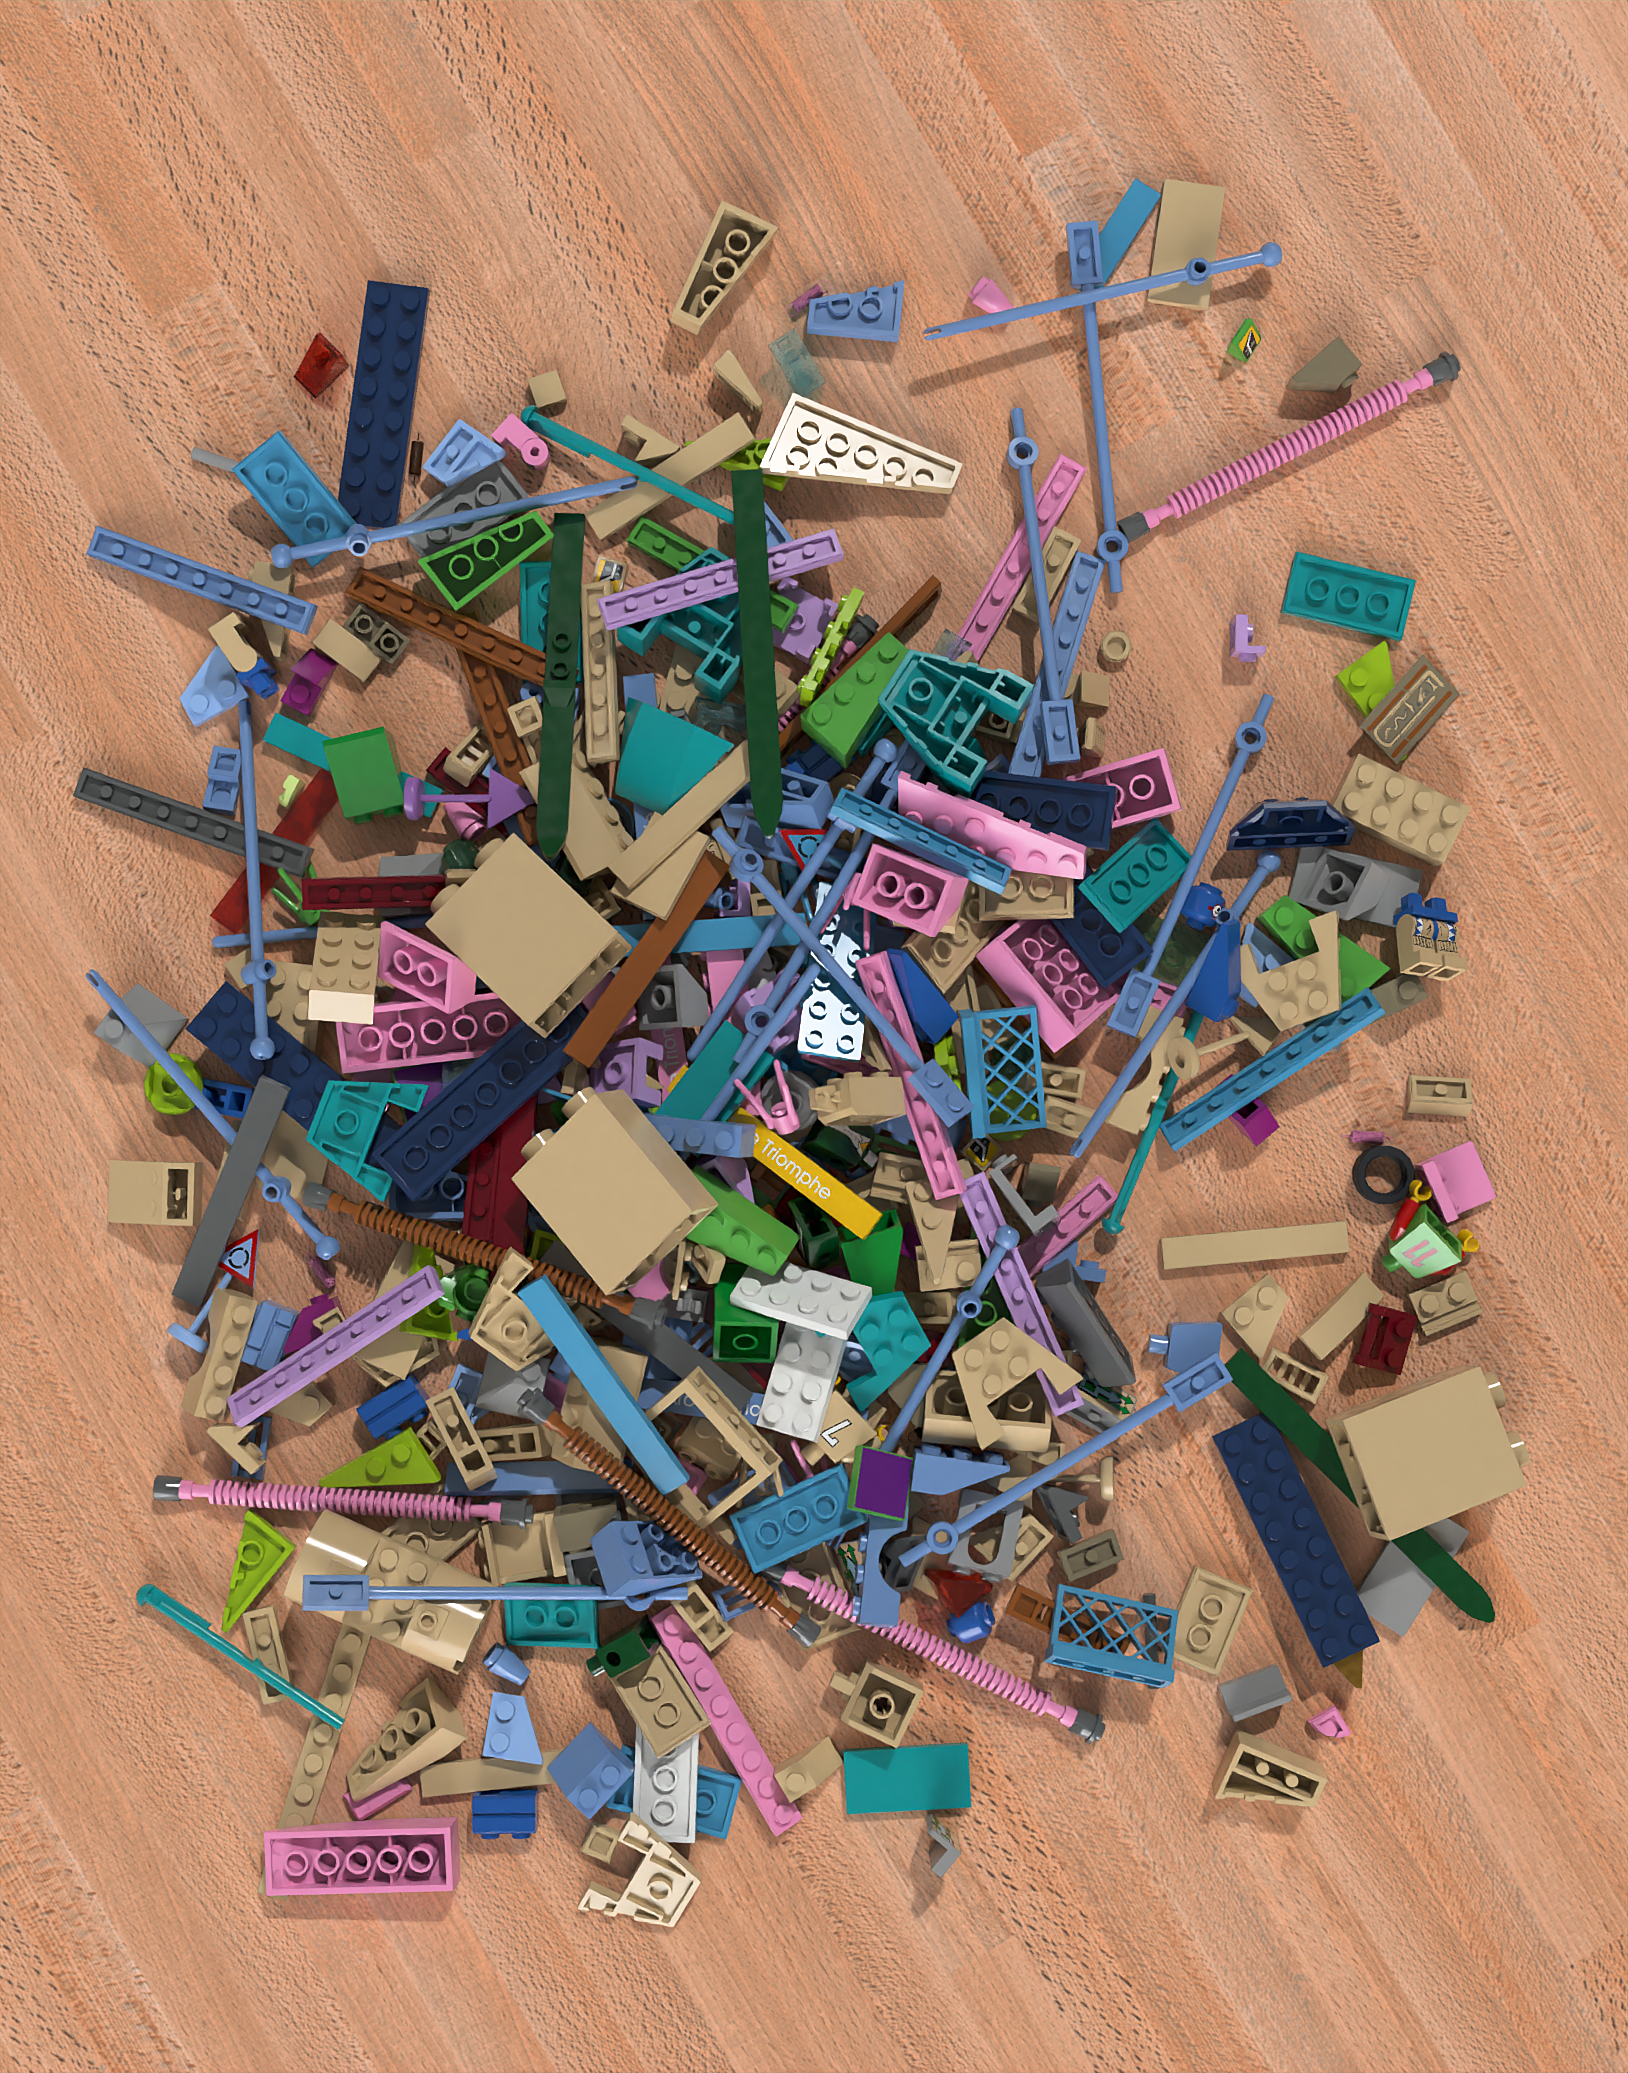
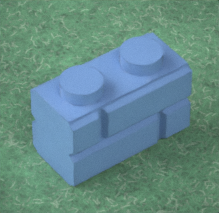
(269, 1334)

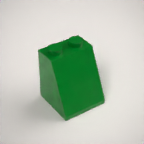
(366, 774)
(876, 1258)
(738, 1332)

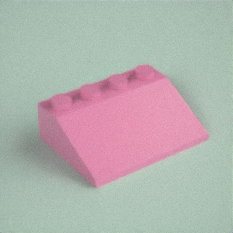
(1043, 970)

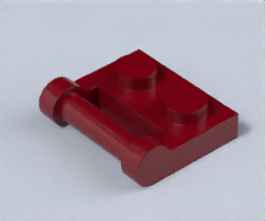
(1391, 1341)

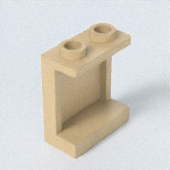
(522, 1553)

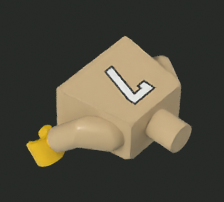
(842, 1432)

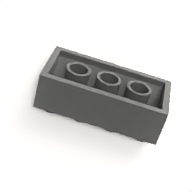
(1086, 1325)

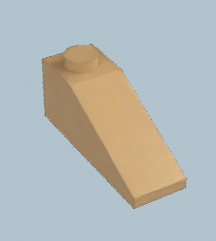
(283, 581)
(461, 1439)
(517, 1441)

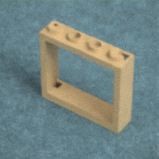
(733, 1427)

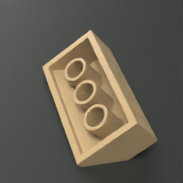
(594, 825)
(582, 1410)
(1020, 1412)

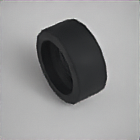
(1359, 1174)

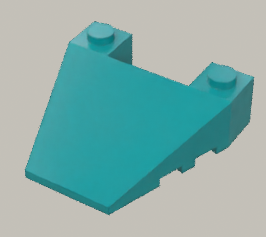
(704, 629)
(940, 707)

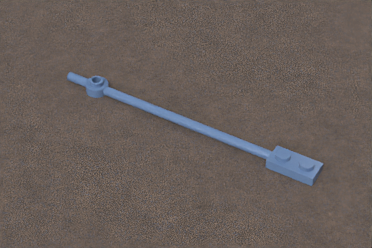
(1086, 273)
(1056, 714)
(906, 761)
(1141, 986)
(927, 1078)
(1180, 1390)
(354, 1592)

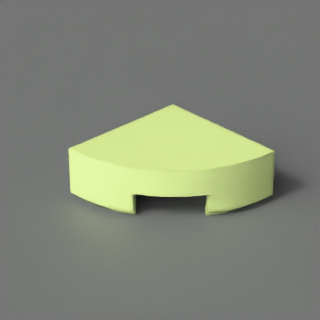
(293, 788)

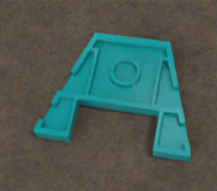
(349, 1121)
(891, 1342)

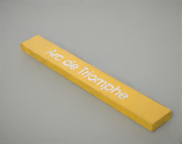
(805, 1174)

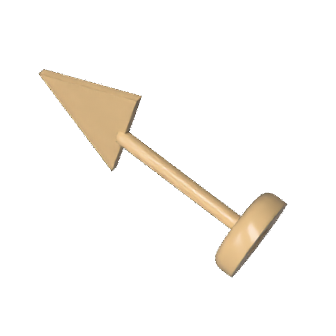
(1185, 1057)
(1022, 1469)

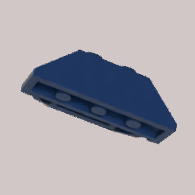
(1290, 825)

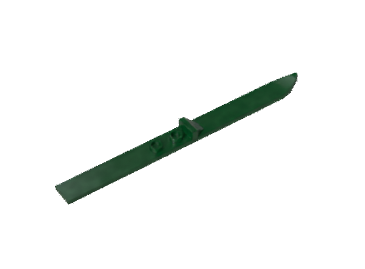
(757, 648)
(560, 683)
(1321, 1451)

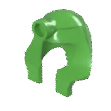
(465, 1290)

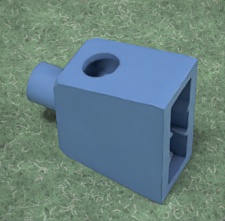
(1186, 1343)

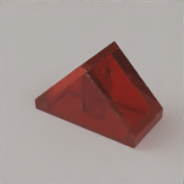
(320, 366)
(957, 1591)

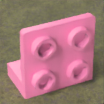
(1455, 1181)

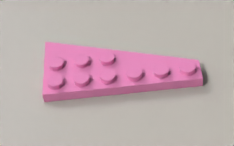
(988, 831)

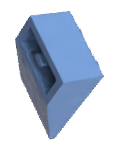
(946, 1471)
(641, 1558)

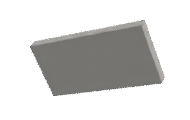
(482, 489)
(1402, 882)
(1396, 1587)

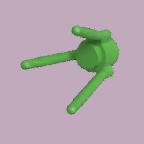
(309, 916)

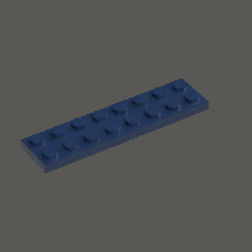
(383, 403)
(1057, 806)
(1090, 933)
(228, 1029)
(475, 1105)
(1295, 1539)

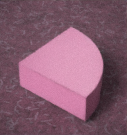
(1330, 1723)

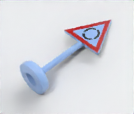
(238, 1261)

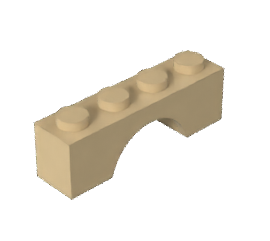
(1131, 1108)
(230, 1324)

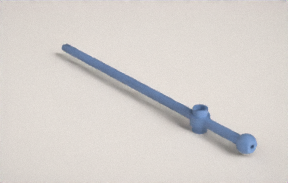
(1269, 255)
(359, 539)
(884, 752)
(1267, 862)
(306, 932)
(257, 971)
(759, 1046)
(275, 1187)
(1006, 1239)

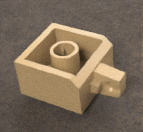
(859, 1099)
(860, 1697)

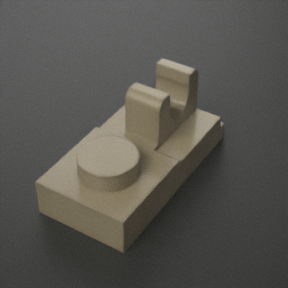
(1089, 1555)

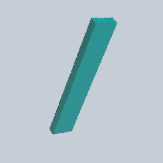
(308, 746)

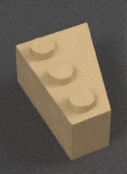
(1267, 1772)

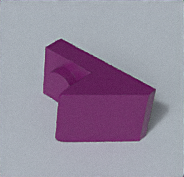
(309, 681)

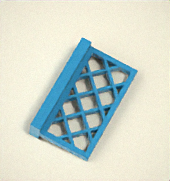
(975, 1070)
(1109, 1663)

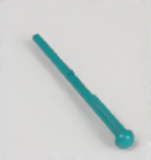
(586, 447)
(1112, 1224)
(199, 1626)

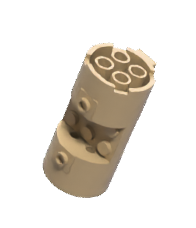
(425, 1628)

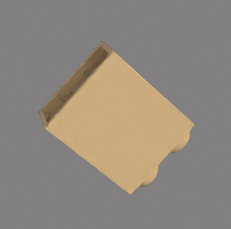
(526, 933)
(612, 1188)
(1428, 1451)

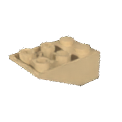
(155, 1192)

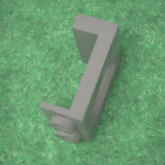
(1037, 1224)
(1002, 1565)

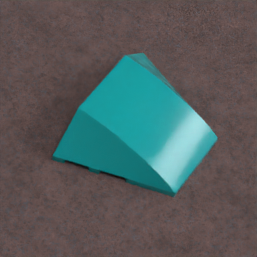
(663, 756)

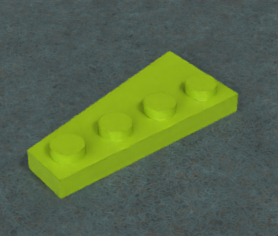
(834, 637)

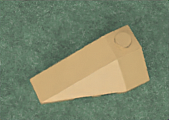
(416, 1737)

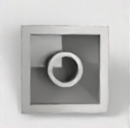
(409, 865)
(1343, 885)
(672, 1000)
(156, 1016)
(504, 1386)

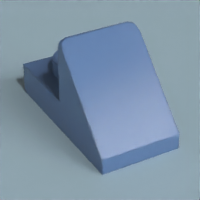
(1087, 1269)

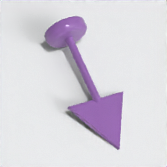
(503, 800)

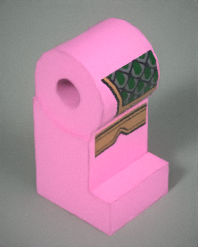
(524, 441)

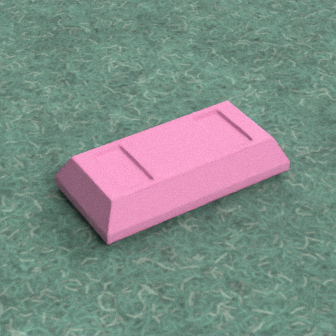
(377, 1800)

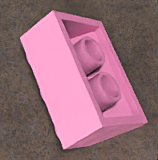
(909, 890)
(424, 970)

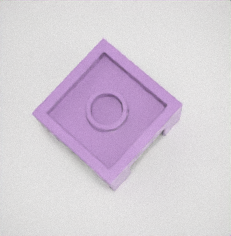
(808, 624)
(790, 1029)
(625, 1068)

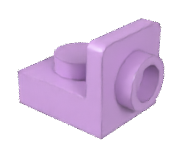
(1240, 635)
(741, 903)

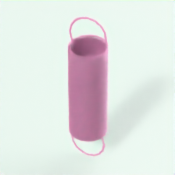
(804, 300)
(1367, 1137)
(322, 1272)

